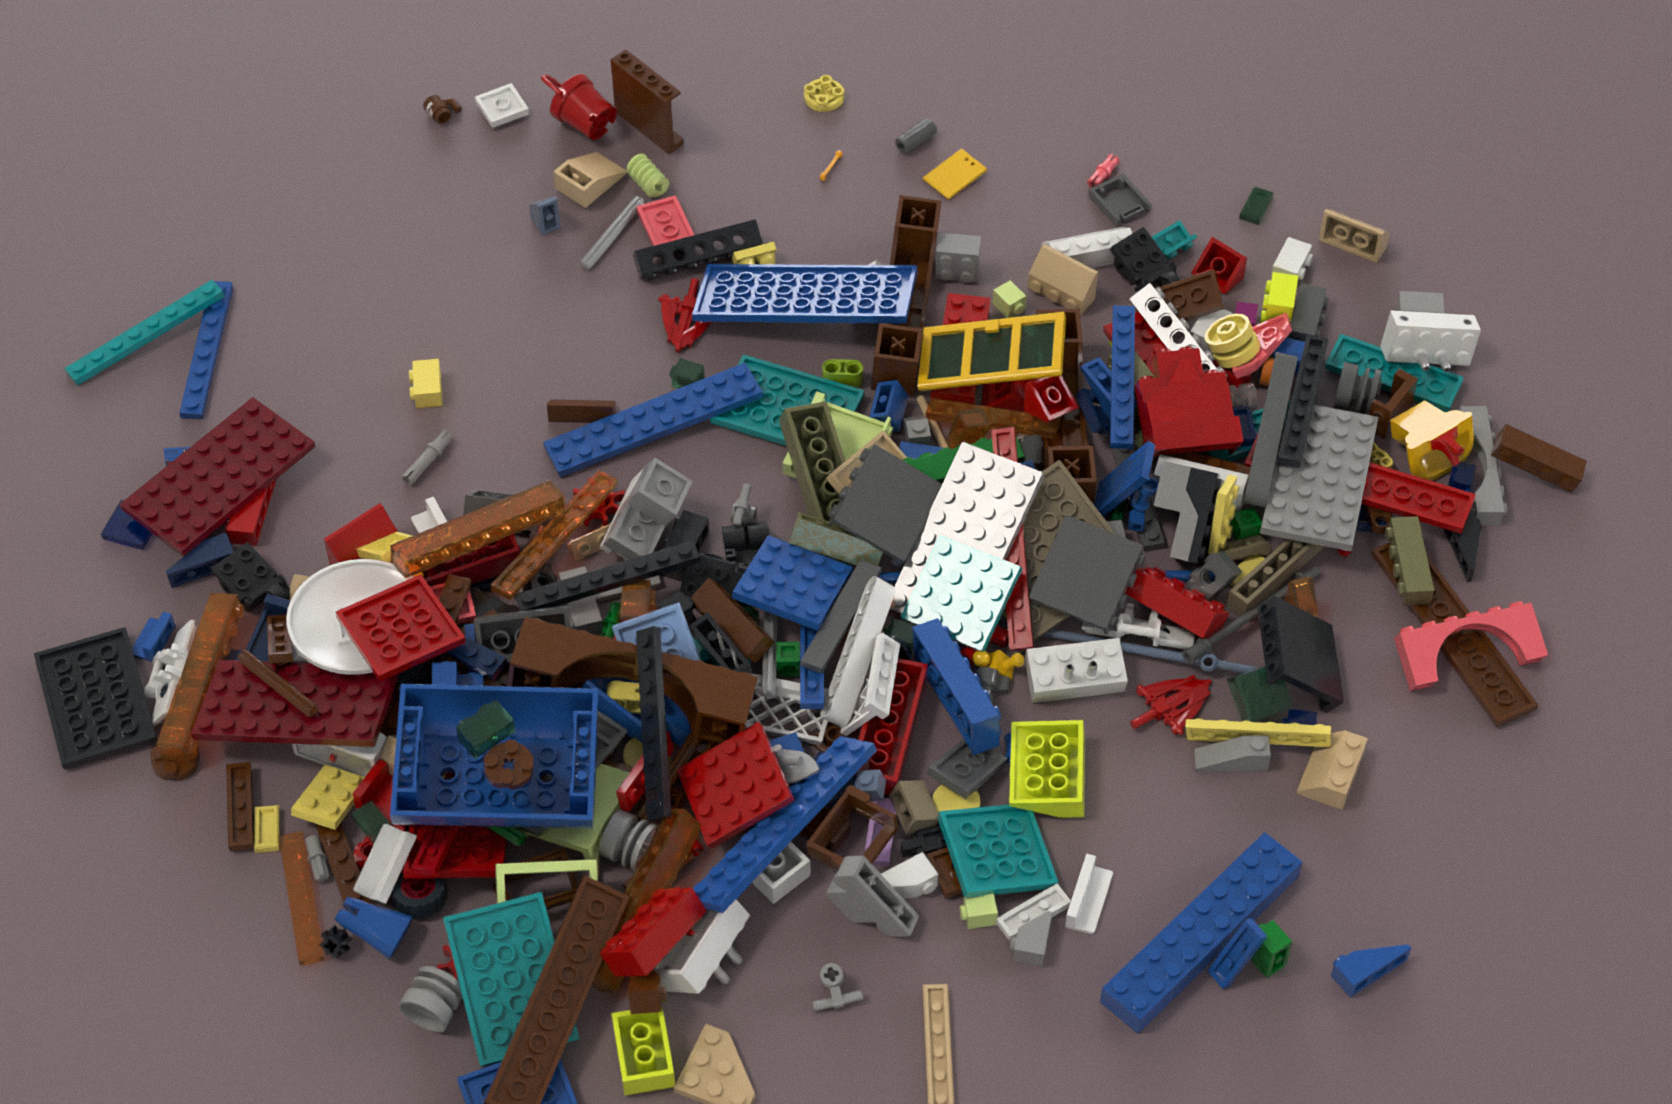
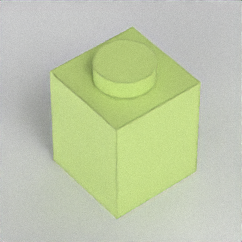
(1009, 299)
(979, 911)

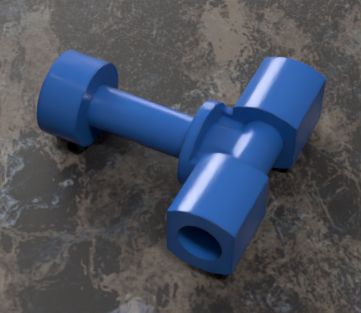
(1140, 503)

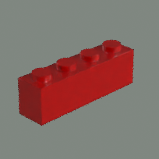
(248, 521)

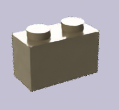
(914, 806)

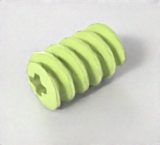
(647, 176)

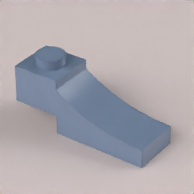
(868, 781)

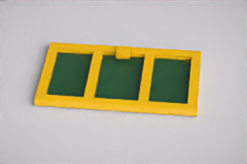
(992, 351)

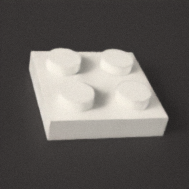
(502, 105)

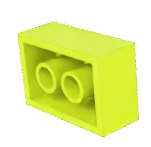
(643, 1051)

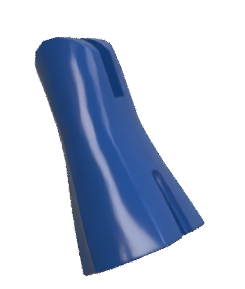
(375, 925)

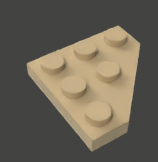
(715, 1071)

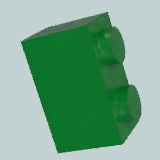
(1274, 950)

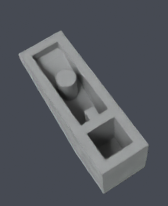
(1236, 754)

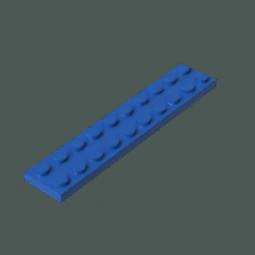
(652, 419)
(772, 834)

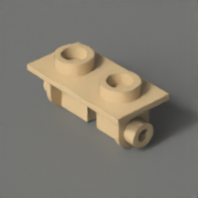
(588, 543)

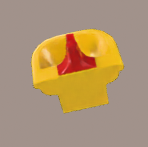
(1433, 439)

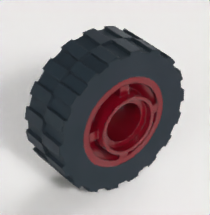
(419, 896)

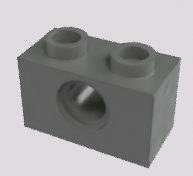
(1225, 572)

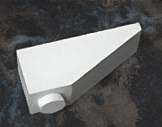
(913, 877)

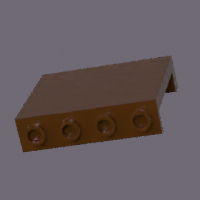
(645, 100)

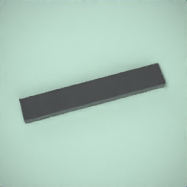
(839, 618)

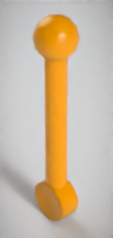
(838, 154)

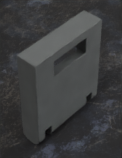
(1122, 204)

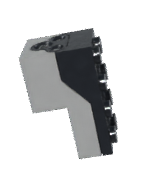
(1193, 495)

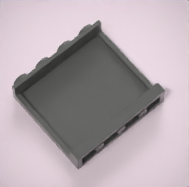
(885, 503)
(1087, 573)

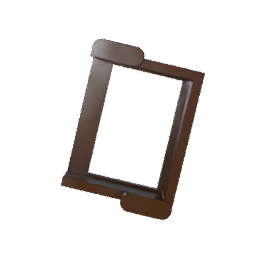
(860, 802)
(554, 900)

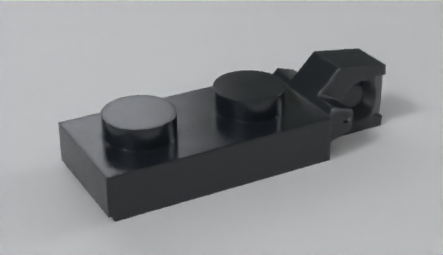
(924, 841)

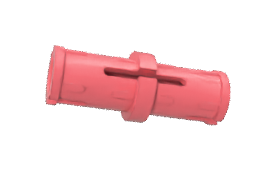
(1103, 171)

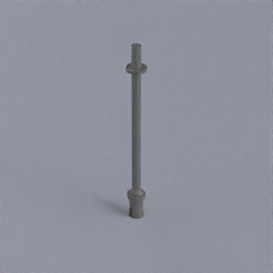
(1205, 645)

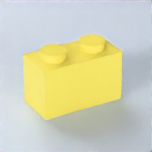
(426, 383)

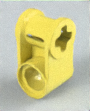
(625, 694)

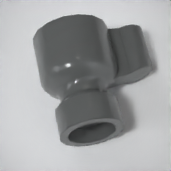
(993, 681)

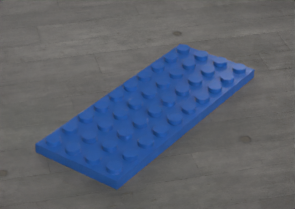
(805, 293)

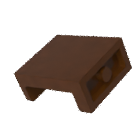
(1399, 401)

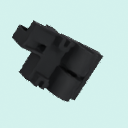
(1142, 261)
(744, 541)
(711, 567)
(249, 577)

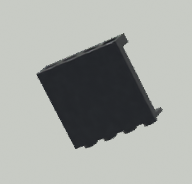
(1300, 651)

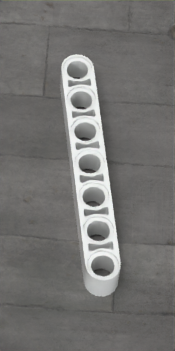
(857, 652)

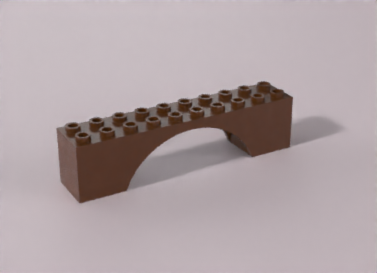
(913, 244)
(1071, 439)
(560, 657)

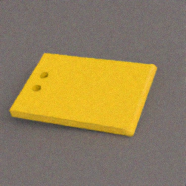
(955, 174)

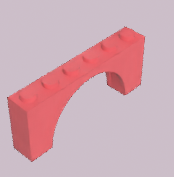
(1513, 625)

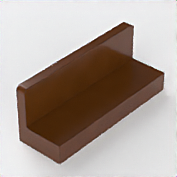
(579, 410)

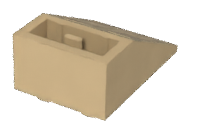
(587, 177)

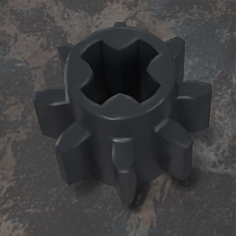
(335, 941)

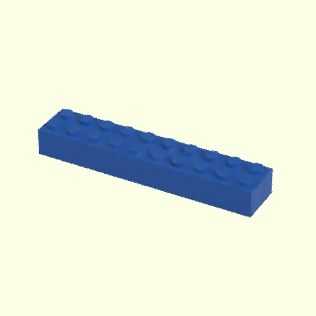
(1200, 932)

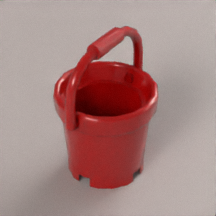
(580, 105)

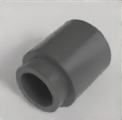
(1033, 449)

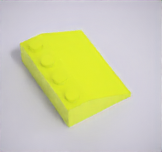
(1048, 767)

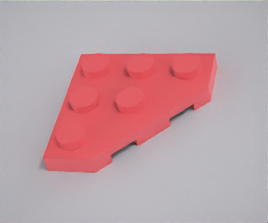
(1271, 335)

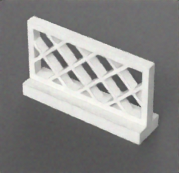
(877, 685)
(787, 694)

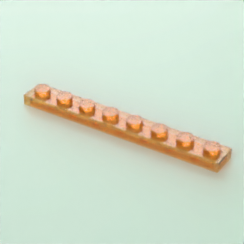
(554, 535)

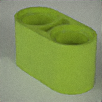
(843, 371)

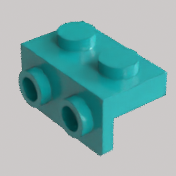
(1174, 239)

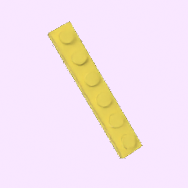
(1279, 734)

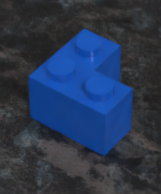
(447, 674)

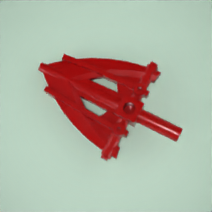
(681, 334)
(1187, 689)

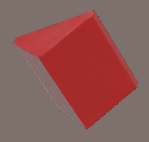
(1226, 262)
(1048, 398)

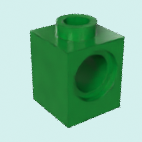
(1246, 524)
(788, 659)

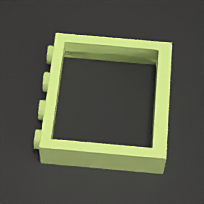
(541, 867)

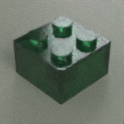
(1255, 697)

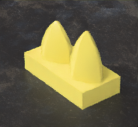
(763, 254)

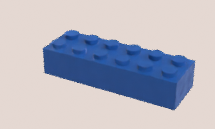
(957, 686)

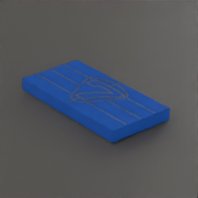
(1124, 479)

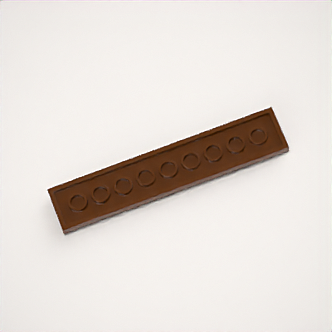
(1469, 650)
(558, 995)

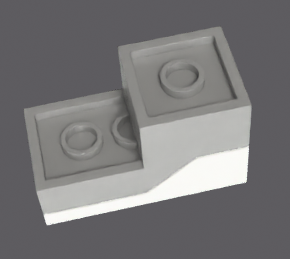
(646, 510)

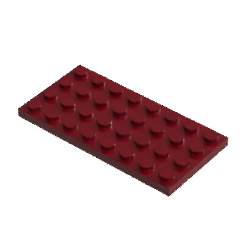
(217, 476)
(249, 710)

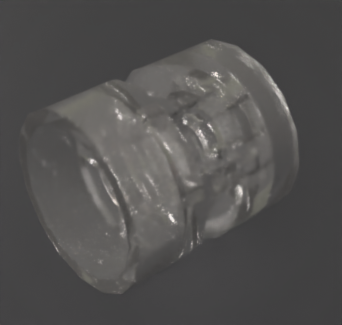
(1245, 395)

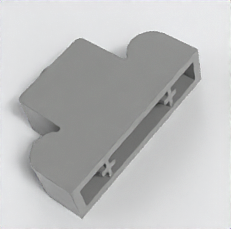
(868, 897)

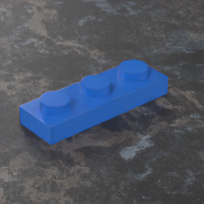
(1237, 953)

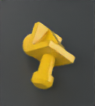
(998, 661)

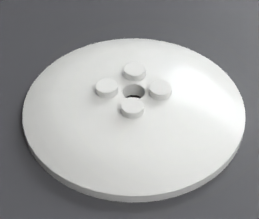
(314, 605)

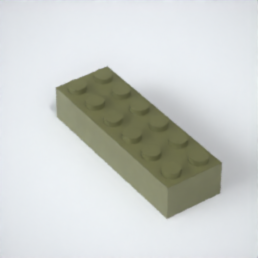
(814, 454)

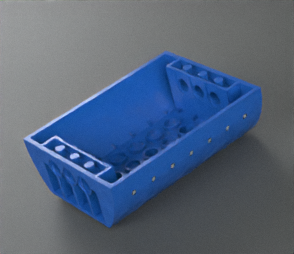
(550, 722)

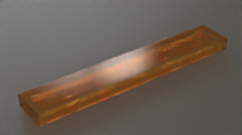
(301, 898)

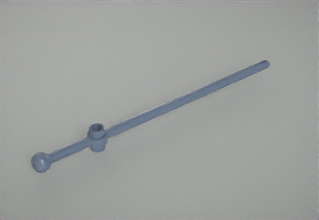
(1150, 651)

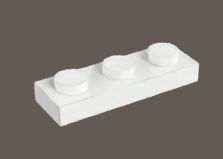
(1049, 900)

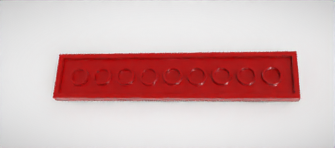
(1411, 496)

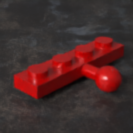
(634, 783)

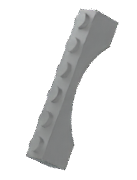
(1488, 501)

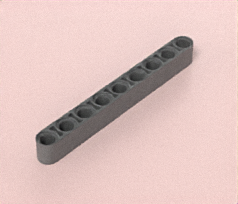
(1270, 430)

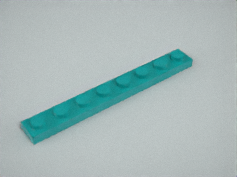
(144, 332)

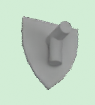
(795, 764)

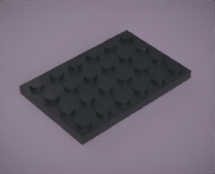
(95, 698)

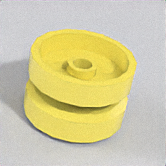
(1232, 340)

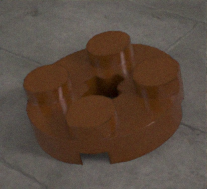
(508, 752)
(171, 769)

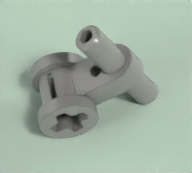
(741, 510)
(837, 999)

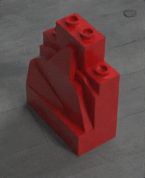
(1184, 407)

